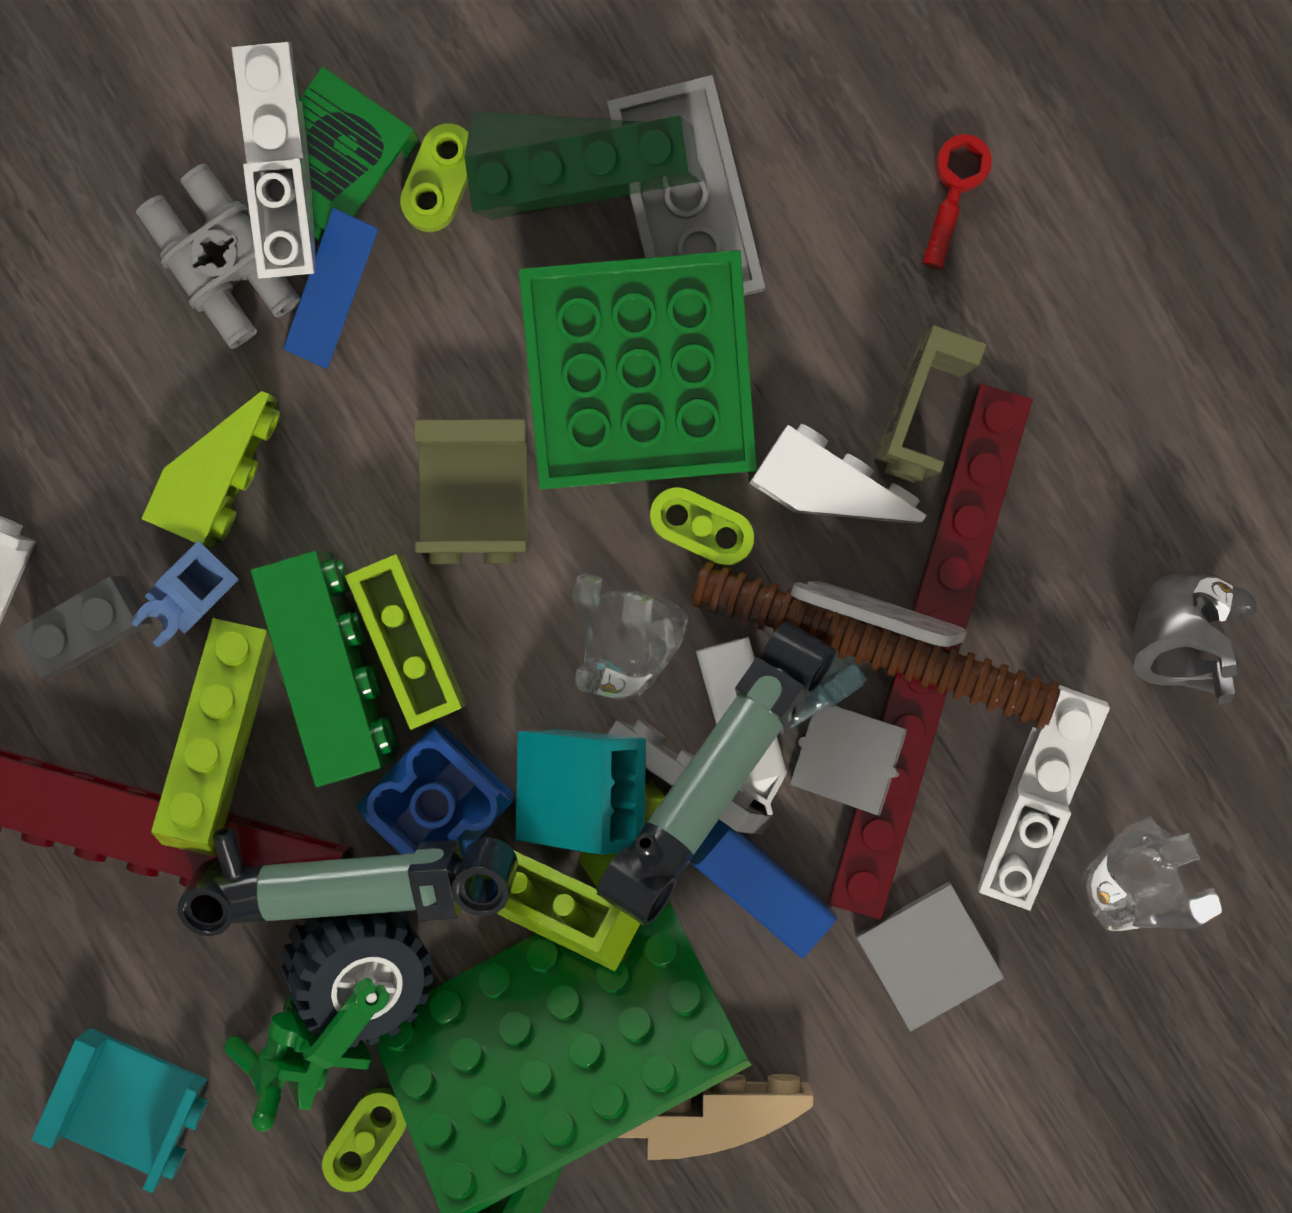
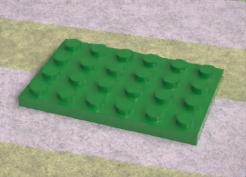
(553, 1058)

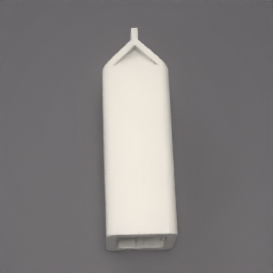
(722, 670)

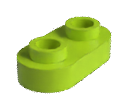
(438, 176)
(702, 524)
(366, 1137)

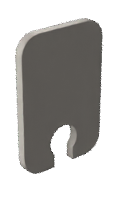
(879, 613)

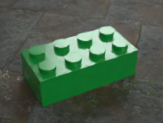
(325, 666)

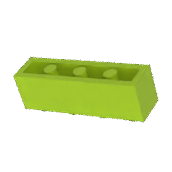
(213, 737)

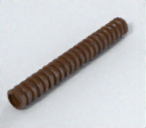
(879, 646)

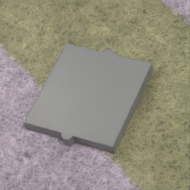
(849, 758)

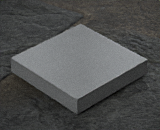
(929, 956)

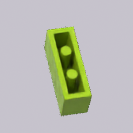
(406, 640)
(568, 913)

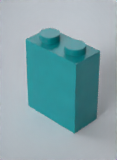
(580, 790)

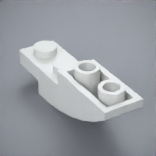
(276, 160)
(1039, 799)

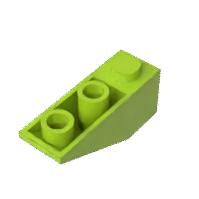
(202, 483)

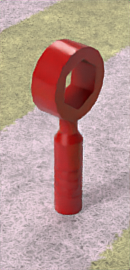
(949, 209)

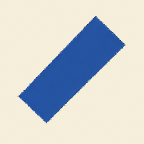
(330, 289)

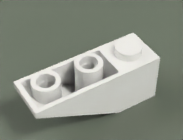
(816, 482)

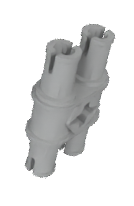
(191, 256)

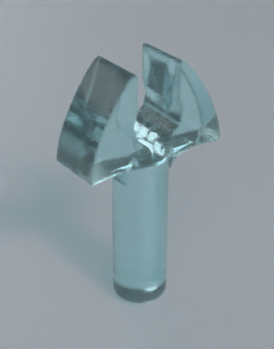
(832, 691)

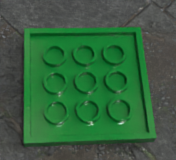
(638, 369)

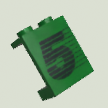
(348, 146)

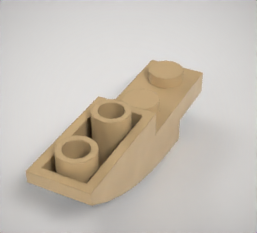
(726, 1117)

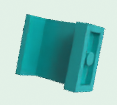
(124, 1106)

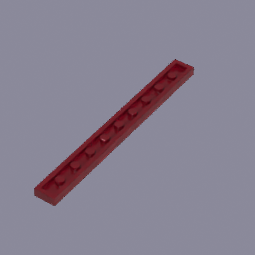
(948, 595)

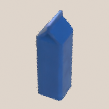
(764, 888)

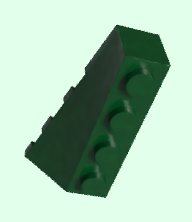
(557, 161)

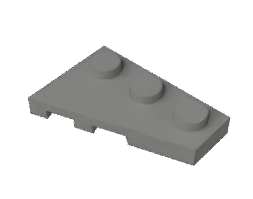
(741, 812)

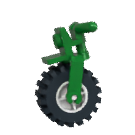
(346, 986)

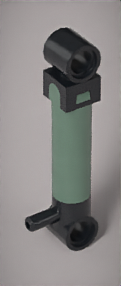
(765, 703)
(429, 881)

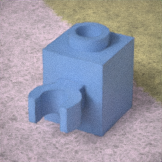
(186, 592)

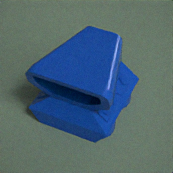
(435, 795)

